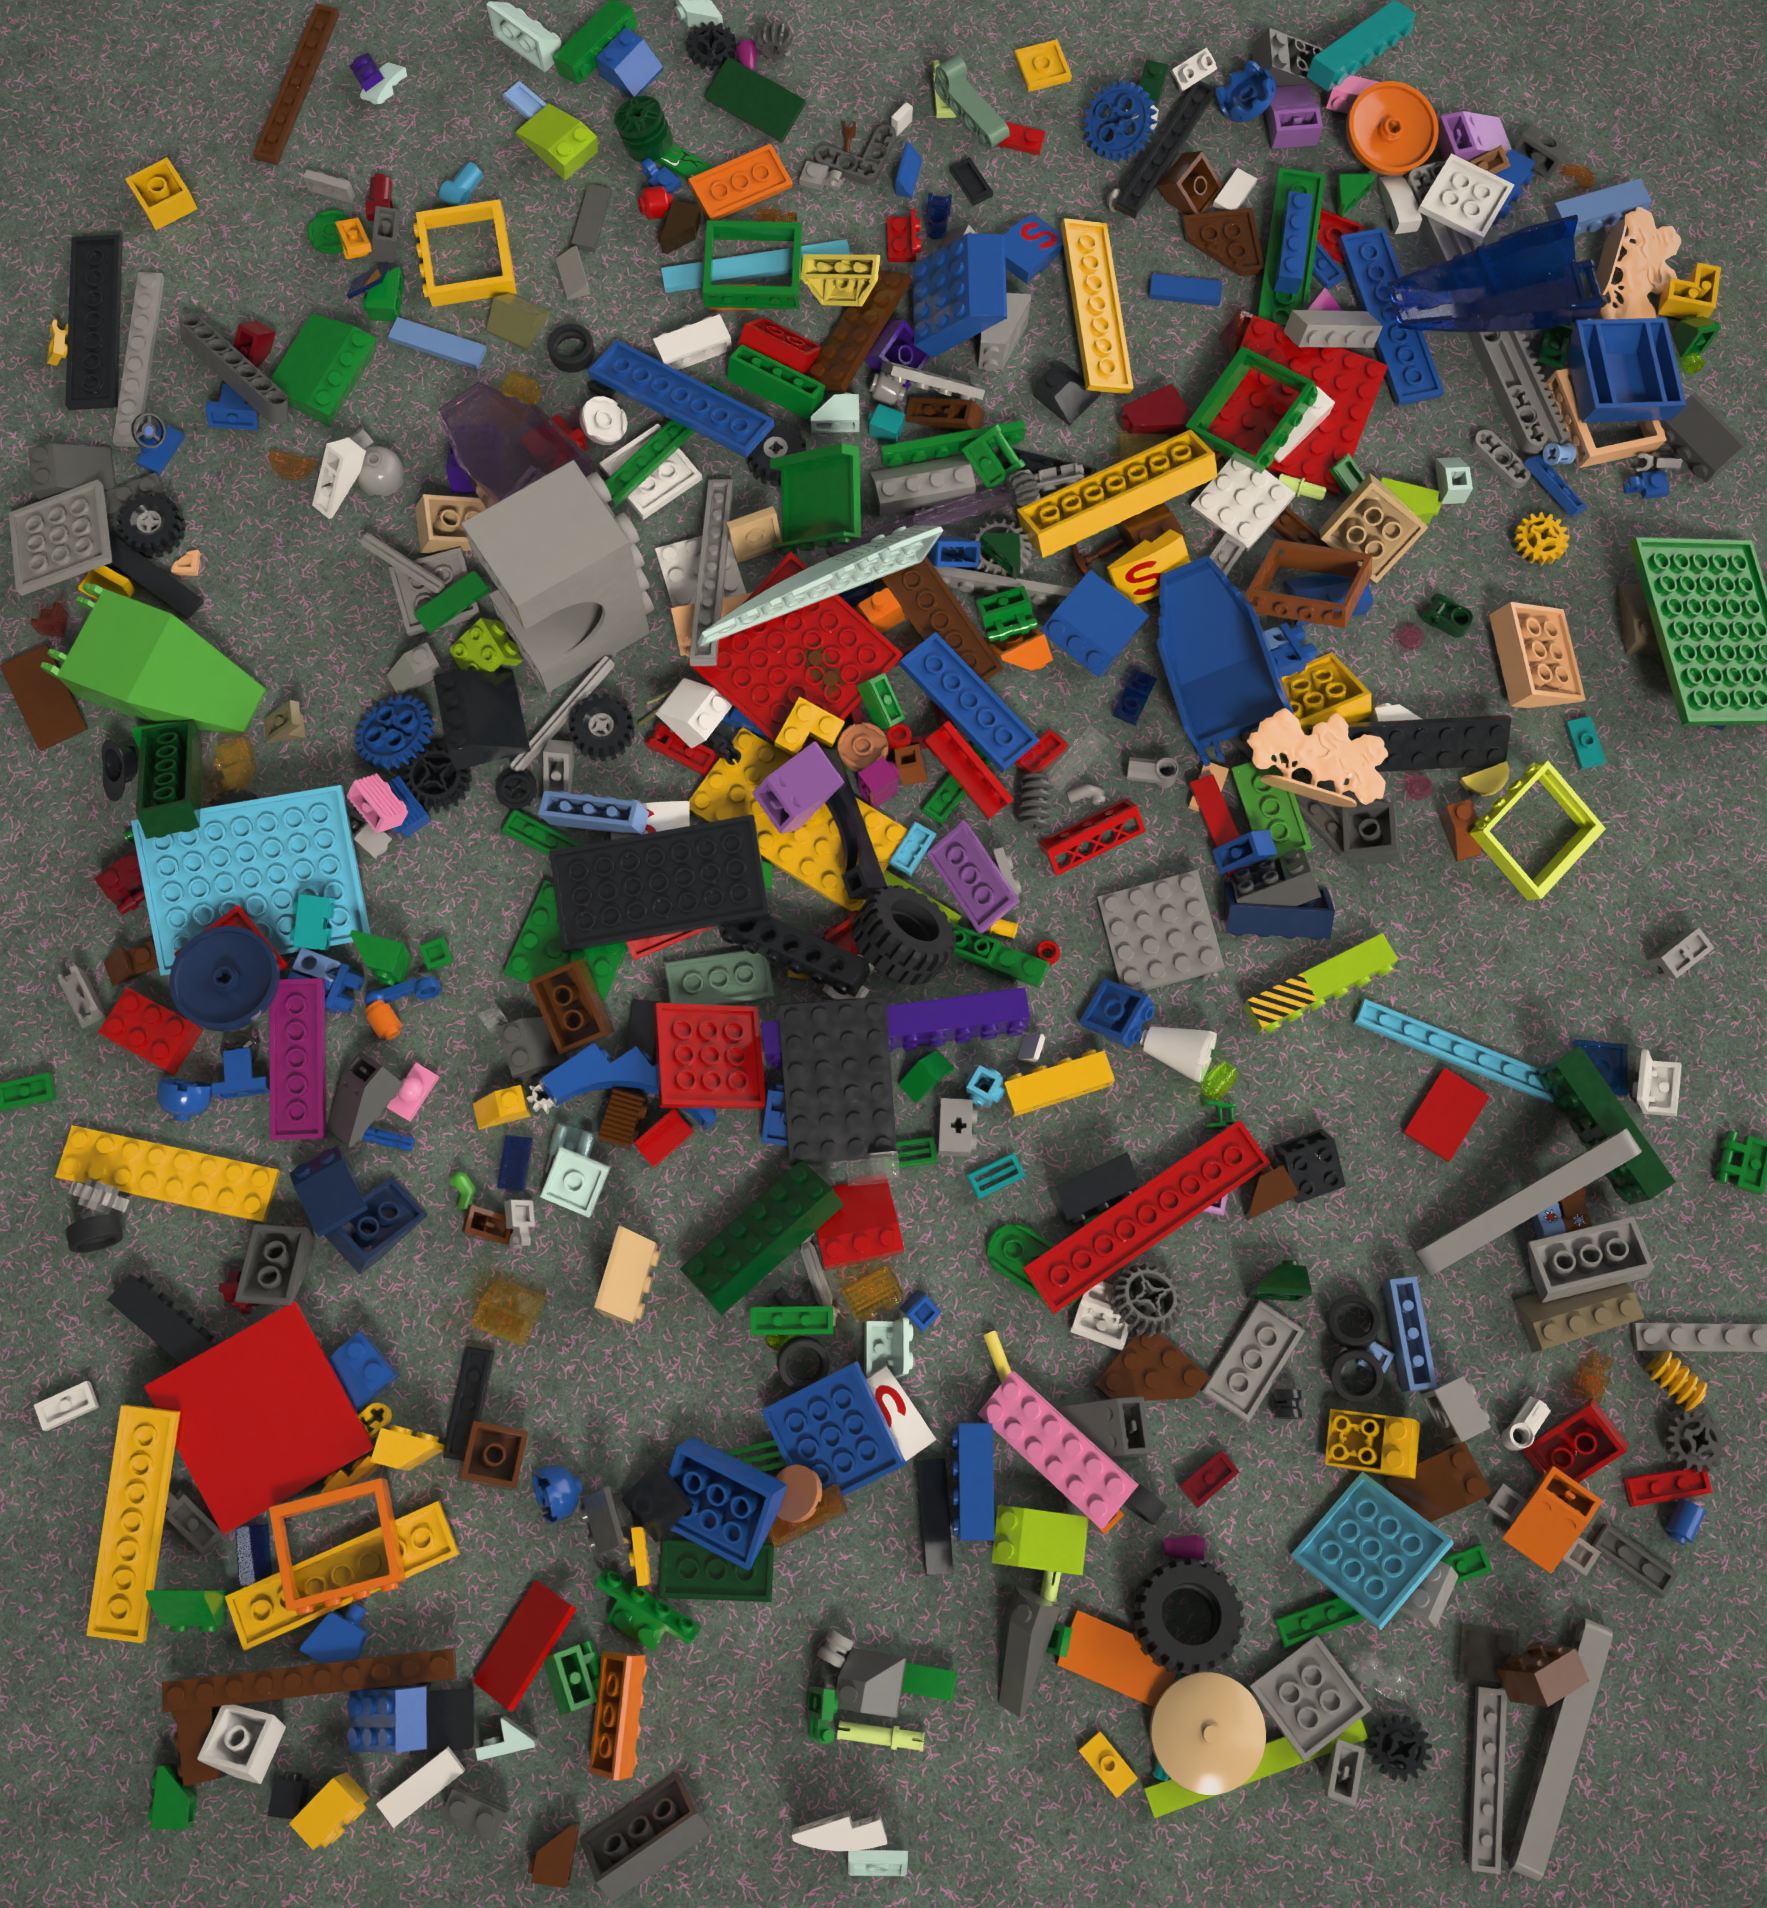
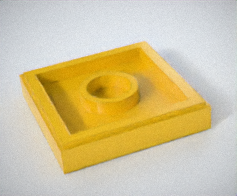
(1042, 65)

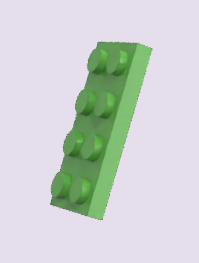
(1271, 808)

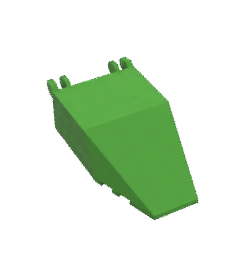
(154, 667)

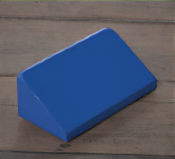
(907, 172)

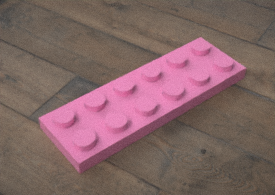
(1058, 1449)

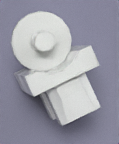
(1194, 69)

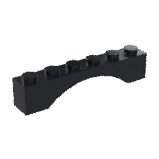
(861, 867)

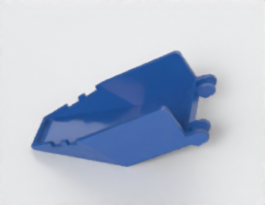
(1215, 656)

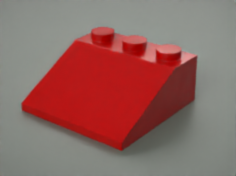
(862, 1228)

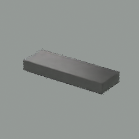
(591, 218)
(1634, 1560)

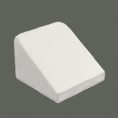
(1031, 1048)

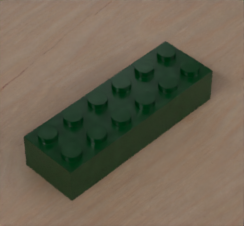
(169, 779)
(1597, 1115)
(761, 1237)

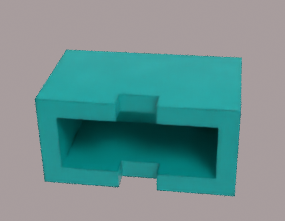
(311, 921)

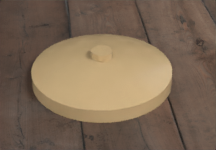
(1207, 1733)

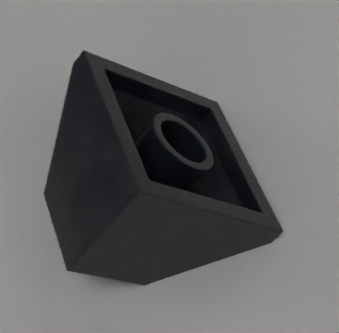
(1064, 393)

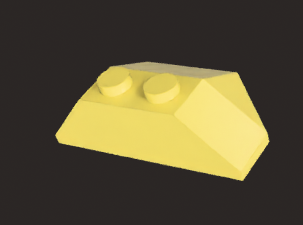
(840, 277)

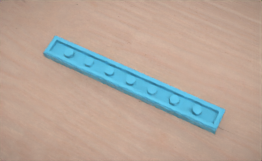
(744, 266)
(1451, 1048)

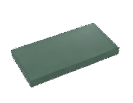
(719, 979)

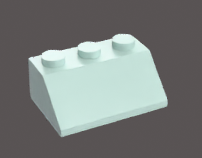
(523, 34)

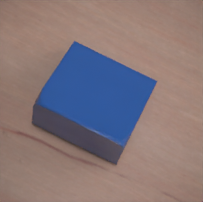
(920, 1310)

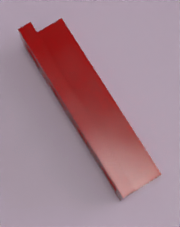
(968, 770)
(1087, 829)

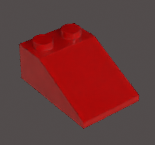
(1578, 1443)

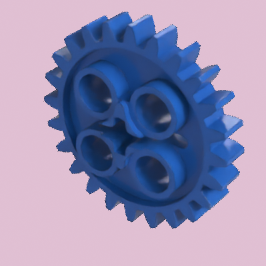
(1122, 142)
(394, 732)

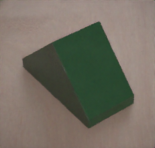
(1004, 550)

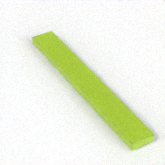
(1278, 1755)

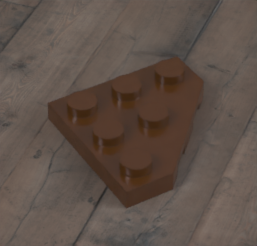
(1227, 238)
(1152, 1371)

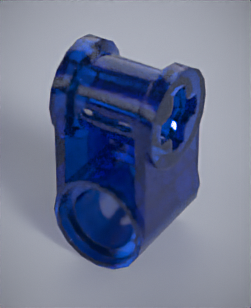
(938, 215)

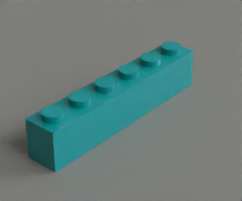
(1361, 45)

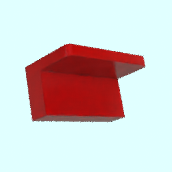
(663, 1138)

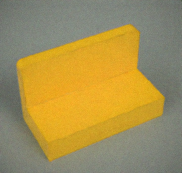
(108, 580)

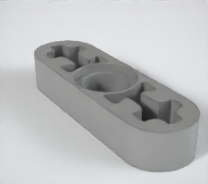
(1501, 448)

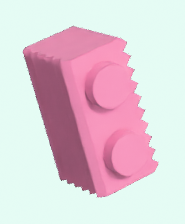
(377, 803)

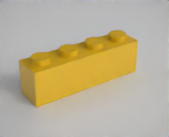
(1058, 1083)

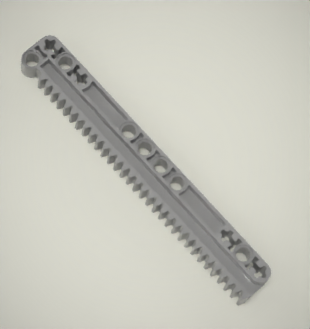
(1505, 354)

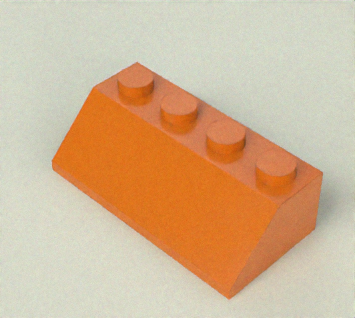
(617, 1715)

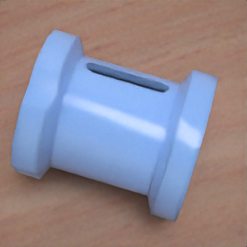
(1556, 453)

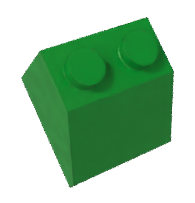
(384, 957)

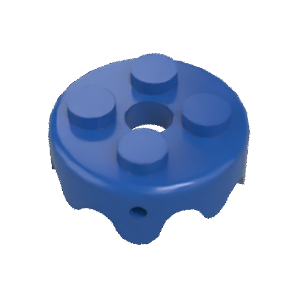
(1241, 84)

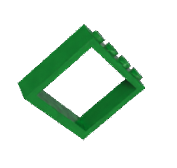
(752, 296)
(1224, 388)

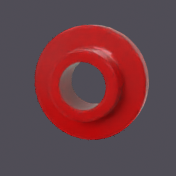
(1047, 945)

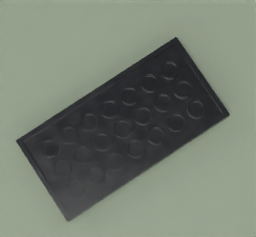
(659, 883)

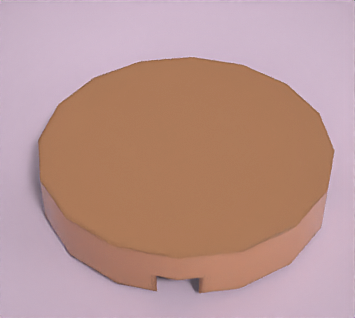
(862, 746)
(801, 1494)

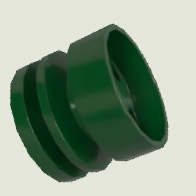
(643, 128)

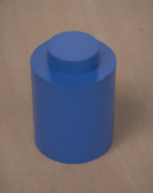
(1684, 1521)

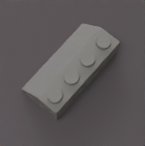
(922, 484)
(1588, 1259)

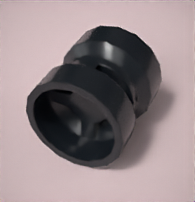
(1287, 1404)

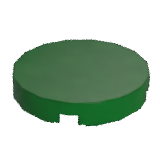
(323, 232)

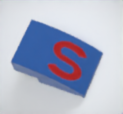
(1031, 247)

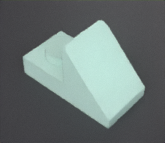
(514, 1740)

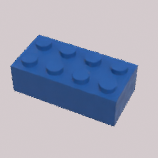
(974, 1482)

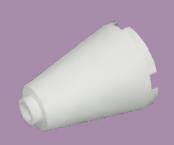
(1181, 1049)

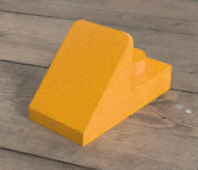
(353, 238)

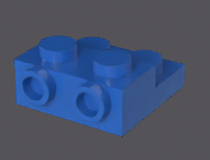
(1118, 1013)
(775, 1117)

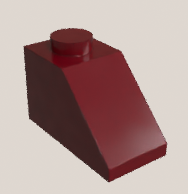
(254, 341)

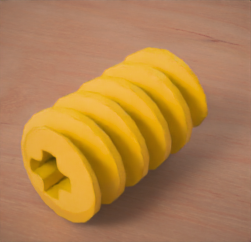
(1678, 1379)

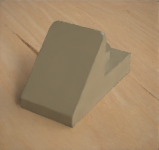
(285, 723)

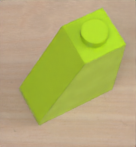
(1419, 499)

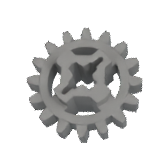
(98, 1196)

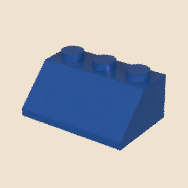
(1327, 588)

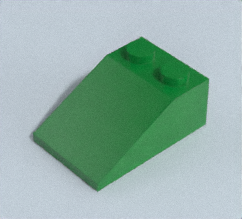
(189, 1608)

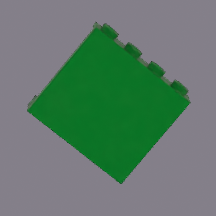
(819, 497)

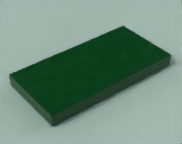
(755, 99)
(698, 1573)

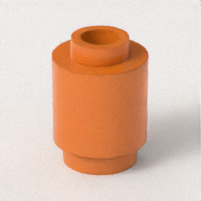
(383, 1020)

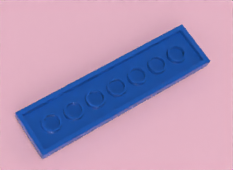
(1405, 351)
(681, 398)

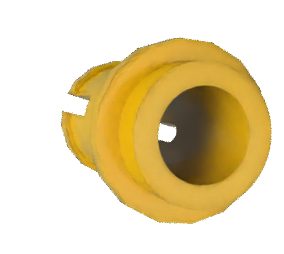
(1004, 928)

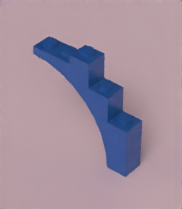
(592, 1071)

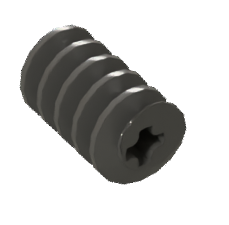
(1033, 801)

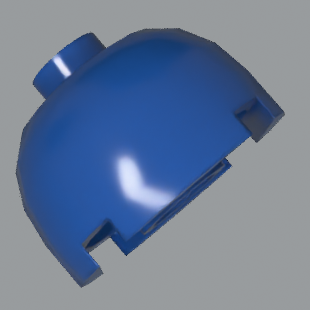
(183, 1097)
(556, 1491)

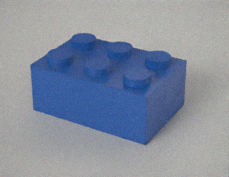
(387, 1719)

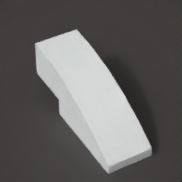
(1400, 204)

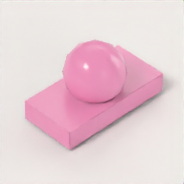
(413, 1092)

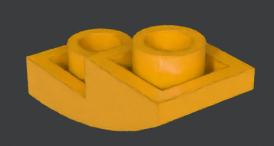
(361, 1470)

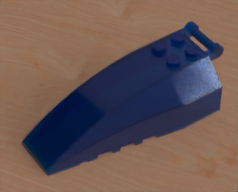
(1507, 286)

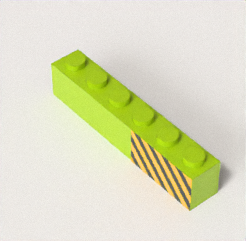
(1320, 983)

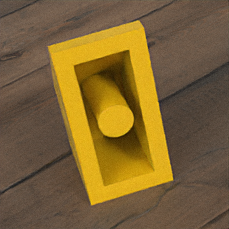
(502, 1107)

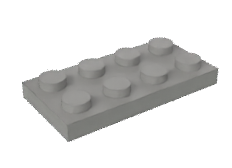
(924, 379)

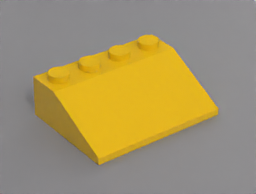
(1325, 690)

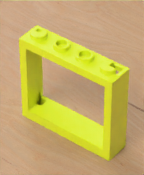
(1589, 830)

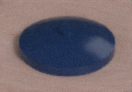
(224, 978)

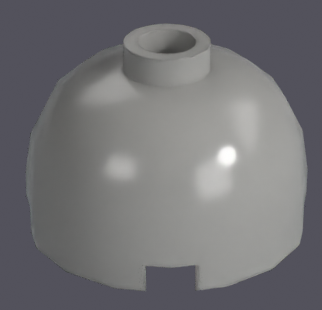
(380, 472)

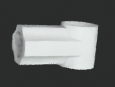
(1526, 1423)

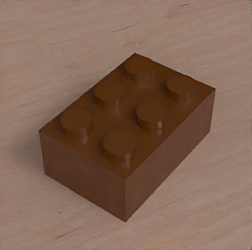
(571, 1006)

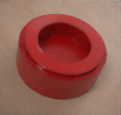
(899, 736)

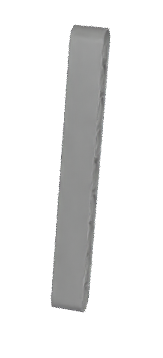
(1528, 1201)
(1559, 1756)

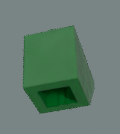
(172, 1803)

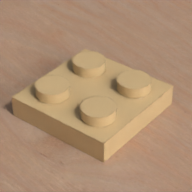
(754, 534)

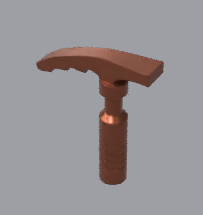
(1081, 563)

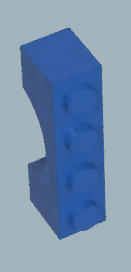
(1294, 242)

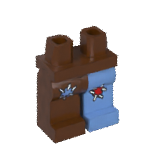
(1563, 1217)

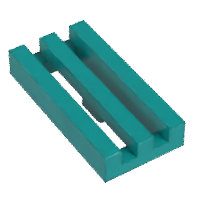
(976, 1185)

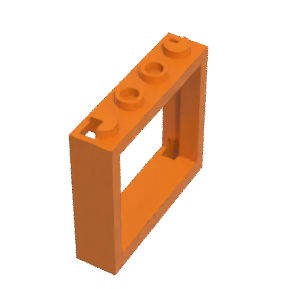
(361, 1590)

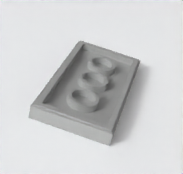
(1252, 1361)

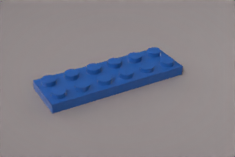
(968, 702)

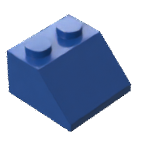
(628, 63)

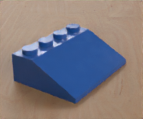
(730, 1501)

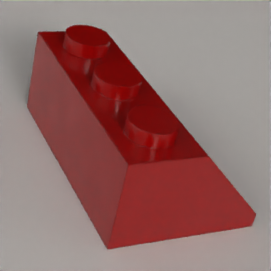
(780, 344)

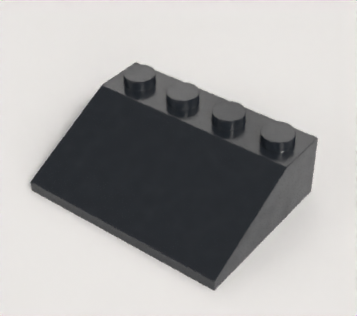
(480, 716)

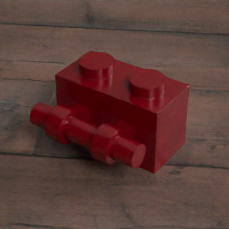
(123, 883)

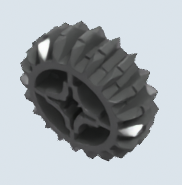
(1149, 1287)

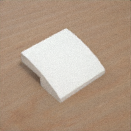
(1096, 1318)

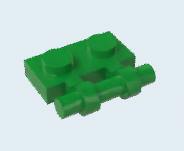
(1752, 1166)
(820, 1708)

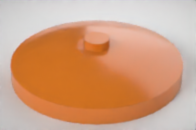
(1392, 128)

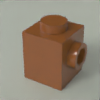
(911, 764)

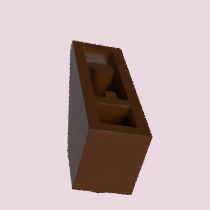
(945, 414)

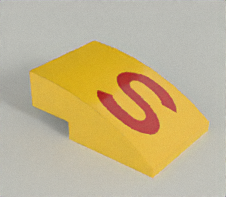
(1140, 569)

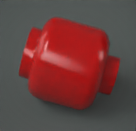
(654, 202)

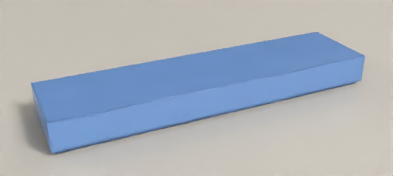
(437, 343)

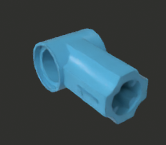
(459, 189)

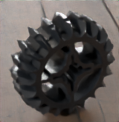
(428, 783)

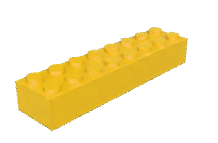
(1117, 493)

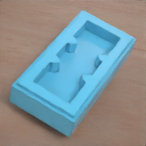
(912, 849)

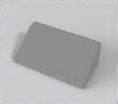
(572, 274)

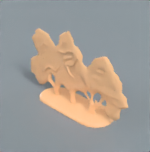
(1642, 266)
(1324, 753)

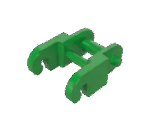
(1220, 1105)

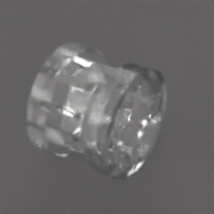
(492, 1017)

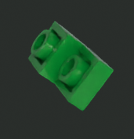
(929, 1681)

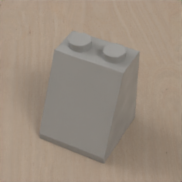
(1000, 340)

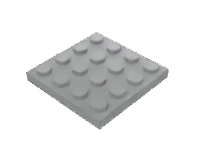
(60, 537)
(1161, 932)

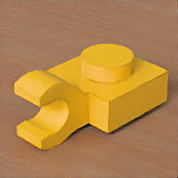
(57, 348)

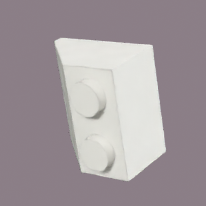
(693, 711)
(242, 1742)

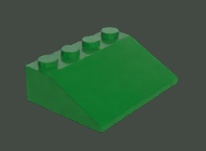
(323, 366)

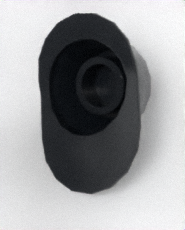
(119, 767)

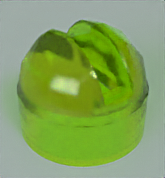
(1693, 363)

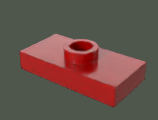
(1043, 754)

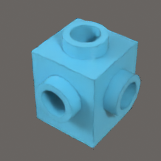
(981, 1078)

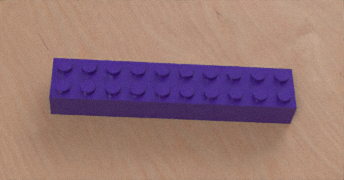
(937, 1021)

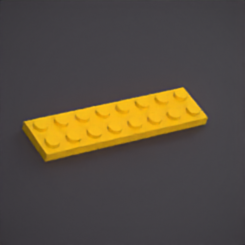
(1096, 306)
(169, 1173)
(133, 1523)
(261, 1608)

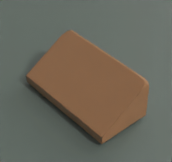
(1492, 161)

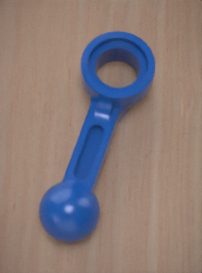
(424, 989)

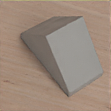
(1343, 1772)

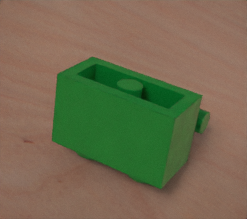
(1006, 614)
(571, 1679)

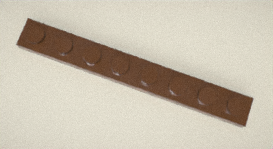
(296, 84)

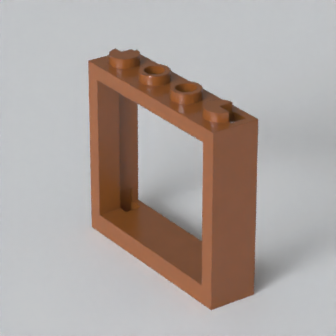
(1313, 559)

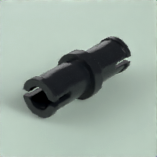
(723, 748)

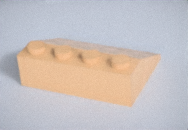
(1536, 656)

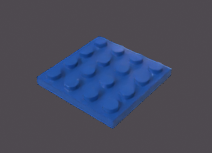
(836, 1431)

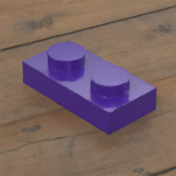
(366, 71)

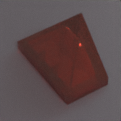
(1235, 331)

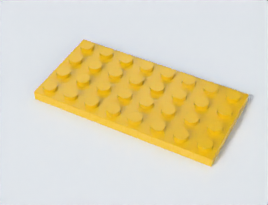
(809, 854)

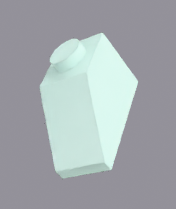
(698, 12)
(837, 415)

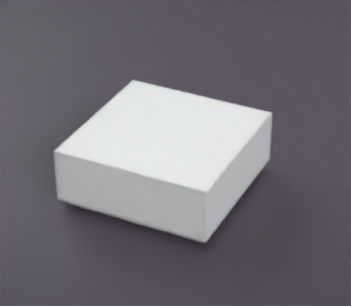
(902, 118)

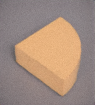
(187, 564)

